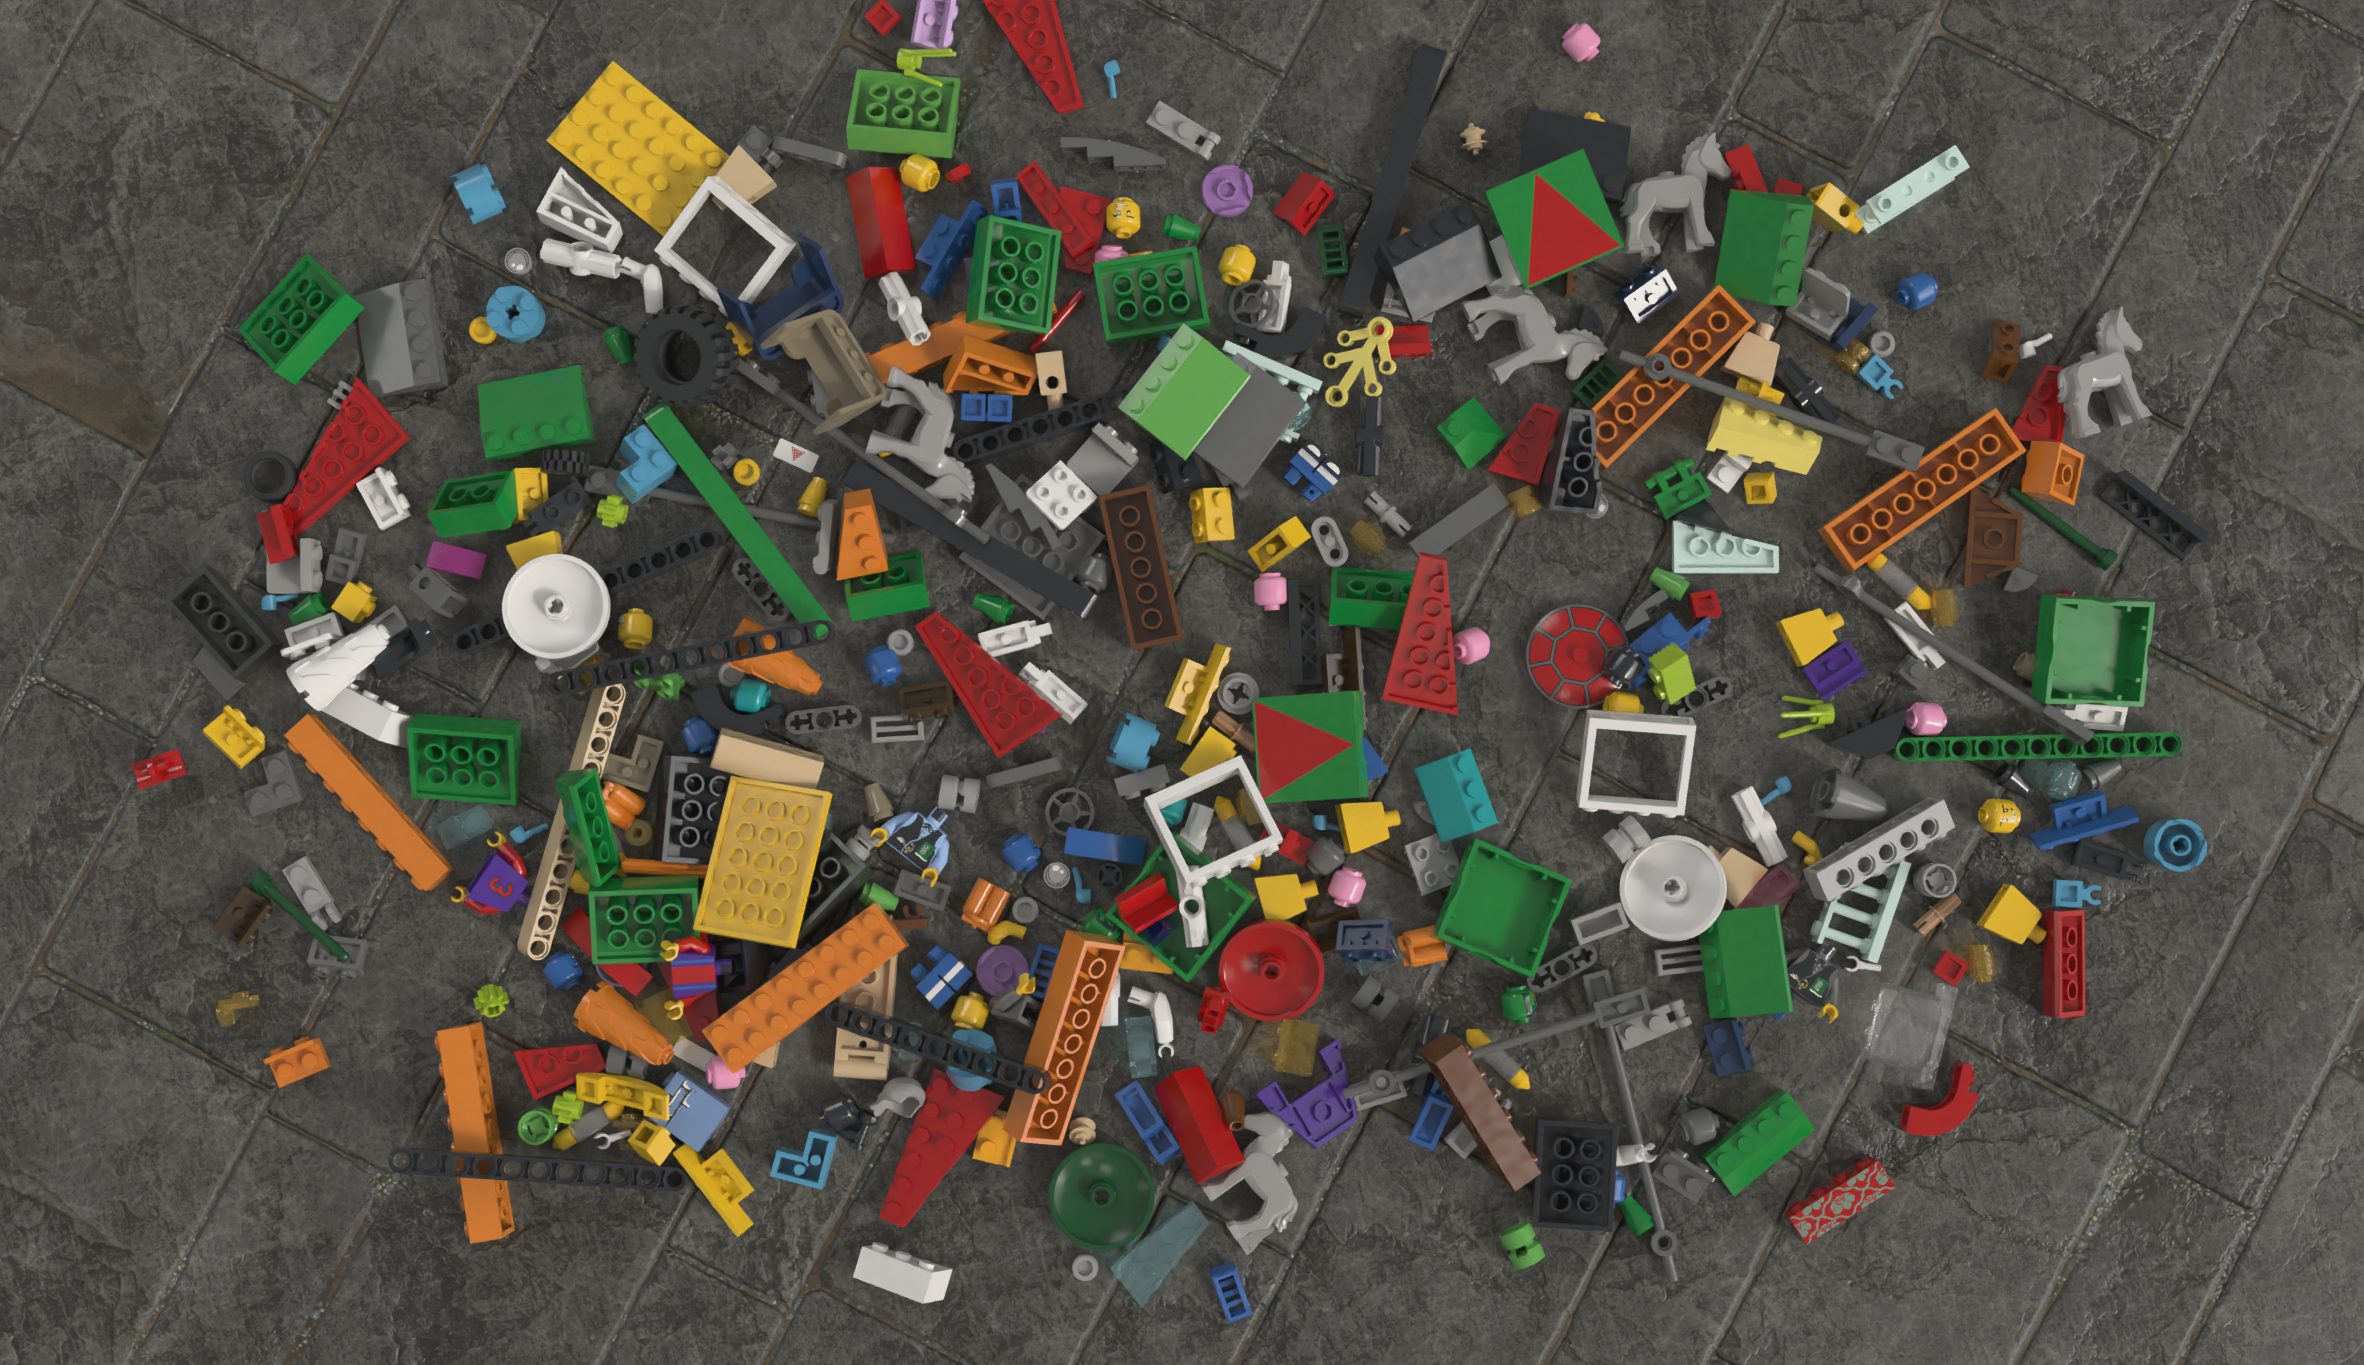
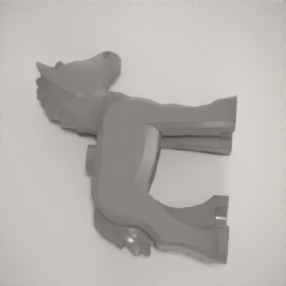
(1674, 195)
(1534, 332)
(2106, 372)
(930, 436)
(1263, 1177)

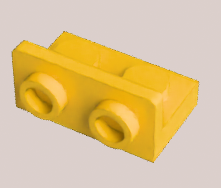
(531, 491)

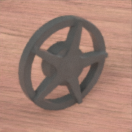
(1252, 303)
(1069, 811)

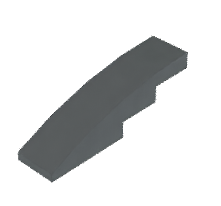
(1125, 157)
(1017, 501)
(1460, 522)

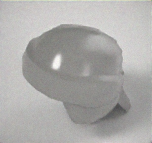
(901, 1096)

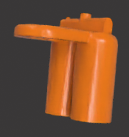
(621, 803)
(984, 905)
(1420, 948)

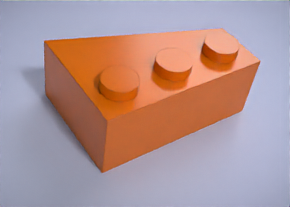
(989, 367)
(860, 539)

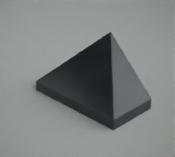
(1702, 516)

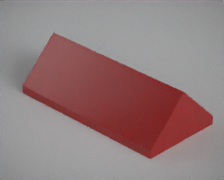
(880, 221)
(2064, 963)
(1198, 1123)

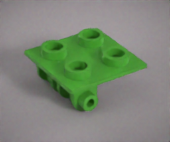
(665, 686)

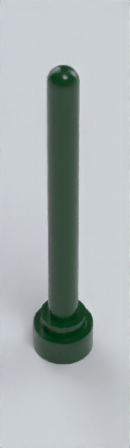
(2103, 556)
(263, 884)

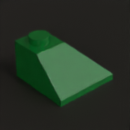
(1470, 433)

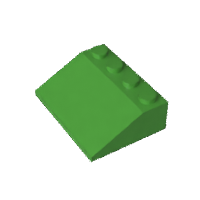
(903, 114)
(1184, 391)

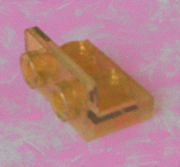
(654, 1011)

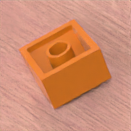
(2052, 472)

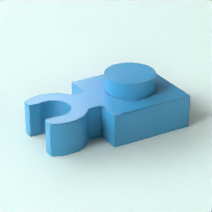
(1876, 375)
(2071, 893)

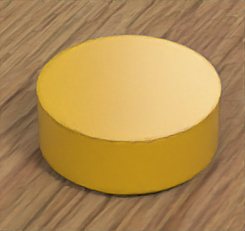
(481, 331)
(746, 472)

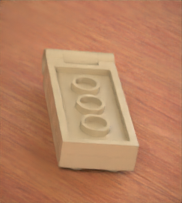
(877, 994)

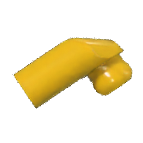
(1809, 846)
(1003, 930)

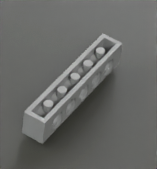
(1822, 874)

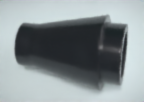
(2012, 779)

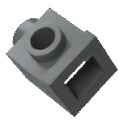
(1911, 672)

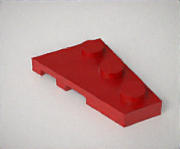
(1091, 212)
(2042, 415)
(1528, 446)
(557, 1066)

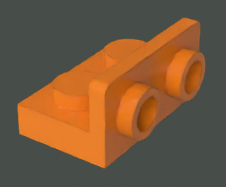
(298, 1062)

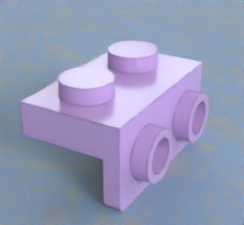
(934, 23)

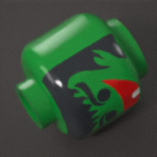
(1098, 923)
(1519, 1004)

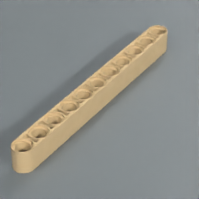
(560, 831)

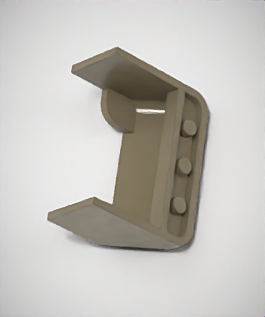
(835, 361)

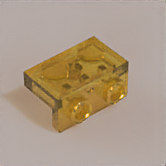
(1296, 1047)

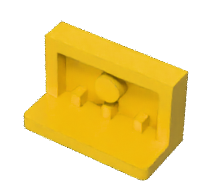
(1211, 515)
(235, 736)

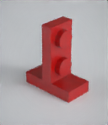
(1293, 844)

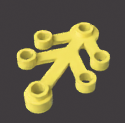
(1361, 359)

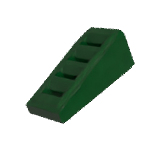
(1337, 271)
(1582, 398)

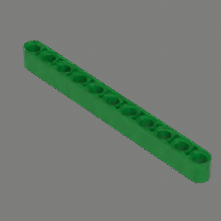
(735, 516)
(2048, 747)

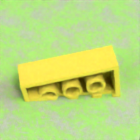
(1762, 437)

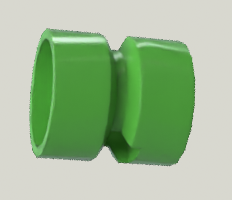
(538, 1126)
(1518, 1236)

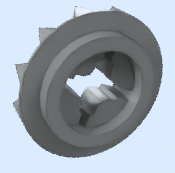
(1233, 681)

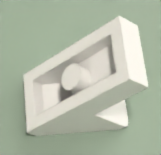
(1728, 471)

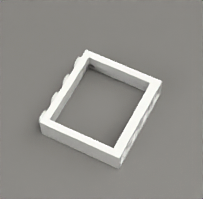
(750, 215)
(1640, 723)
(1196, 784)

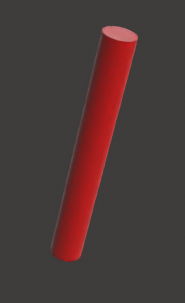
(1056, 322)

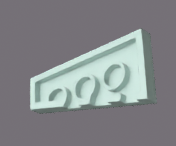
(1713, 552)

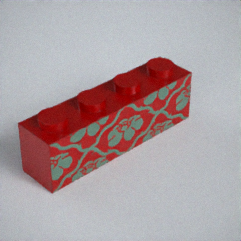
(1839, 1200)

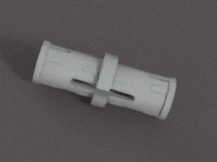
(1388, 514)

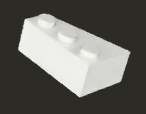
(578, 214)
(370, 715)
(902, 1273)

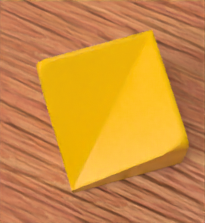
(1760, 488)

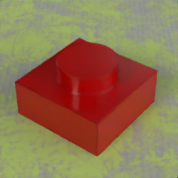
(882, 17)
(1704, 605)
(1950, 968)

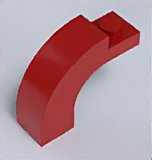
(1946, 1114)

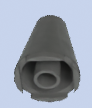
(1845, 798)

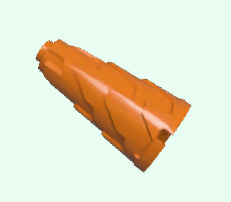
(779, 668)
(616, 1021)

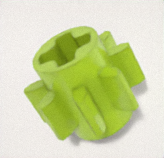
(612, 511)
(491, 1000)
(567, 1107)

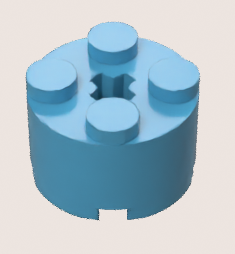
(476, 193)
(517, 328)
(1132, 743)
(2185, 834)
(963, 1079)

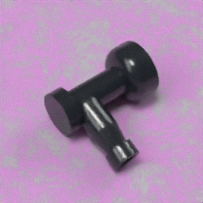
(858, 1136)

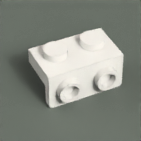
(383, 498)

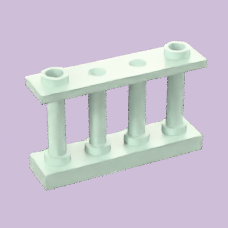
(1911, 189)
(1282, 373)
(1878, 922)

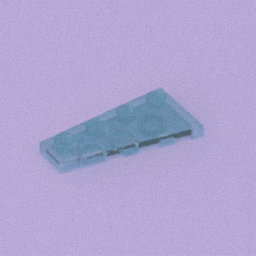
(1153, 1257)

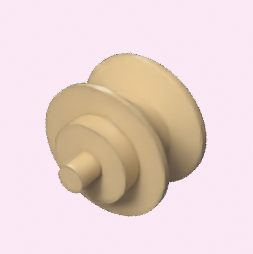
(1473, 139)
(1082, 1131)

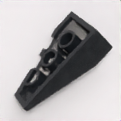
(1572, 470)

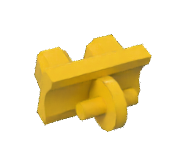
(1759, 390)

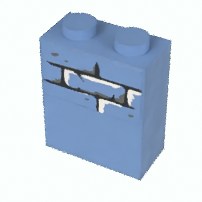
(693, 1110)

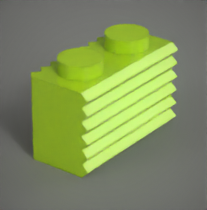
(1671, 674)

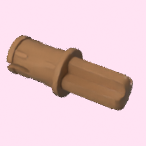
(1234, 730)
(1937, 913)

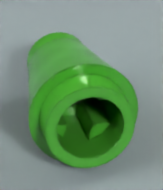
(1672, 583)
(874, 893)

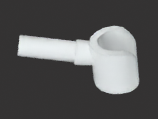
(2027, 349)
(1862, 965)
(612, 1137)

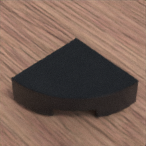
(1590, 321)

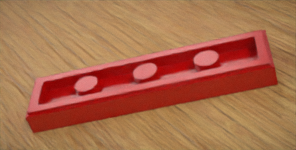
(1054, 209)

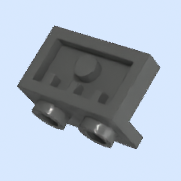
(325, 963)
(1682, 1174)

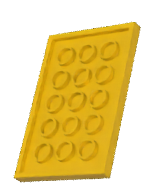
(637, 148)
(762, 862)

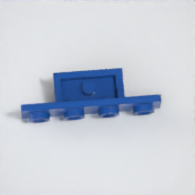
(947, 246)
(1661, 635)
(2081, 818)

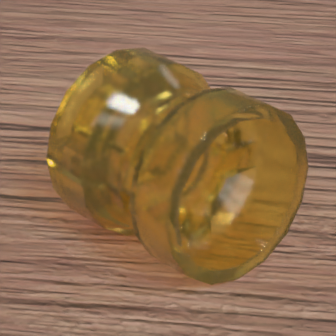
(1852, 356)
(1525, 503)

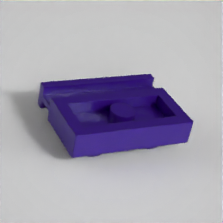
(1834, 670)

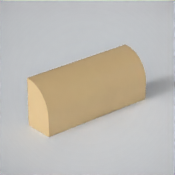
(766, 760)

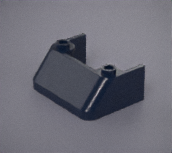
(811, 293)

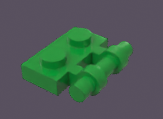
(1682, 495)

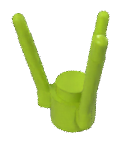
(911, 59)
(1820, 714)

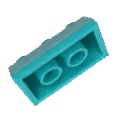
(1455, 795)

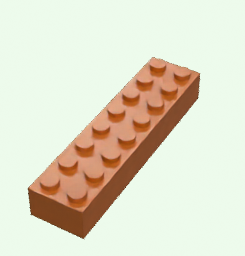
(1691, 348)
(1915, 497)
(805, 988)
(1065, 1035)
(474, 1128)

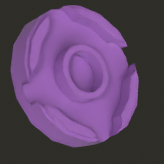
(1227, 191)
(1000, 968)

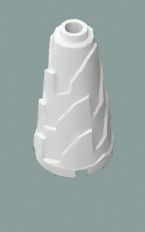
(336, 666)

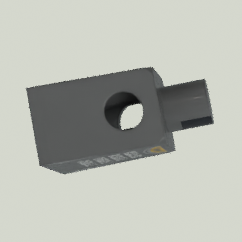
(437, 591)

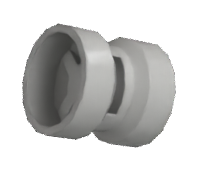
(857, 847)

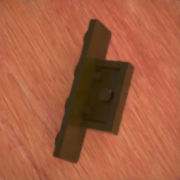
(1345, 670)

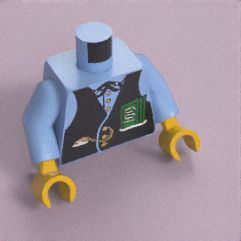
(918, 840)

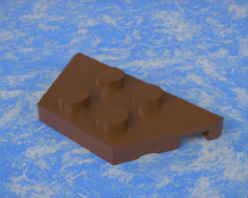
(1991, 538)

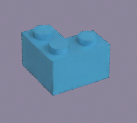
(649, 464)
(810, 1166)

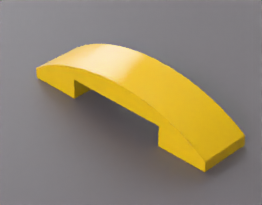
(623, 1091)

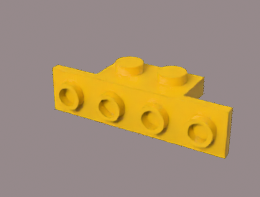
(1194, 689)
(720, 1183)

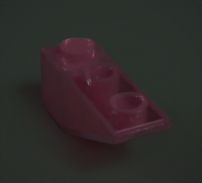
(1772, 888)

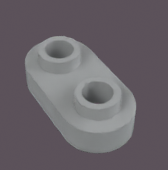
(1329, 542)

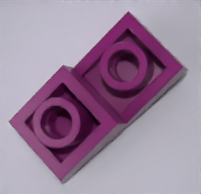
(456, 560)

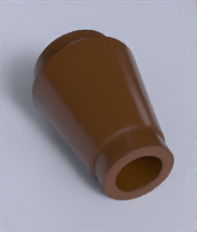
(1233, 1108)

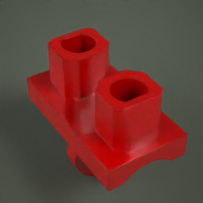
(159, 769)
(1213, 1009)

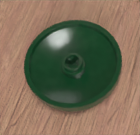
(1101, 1196)

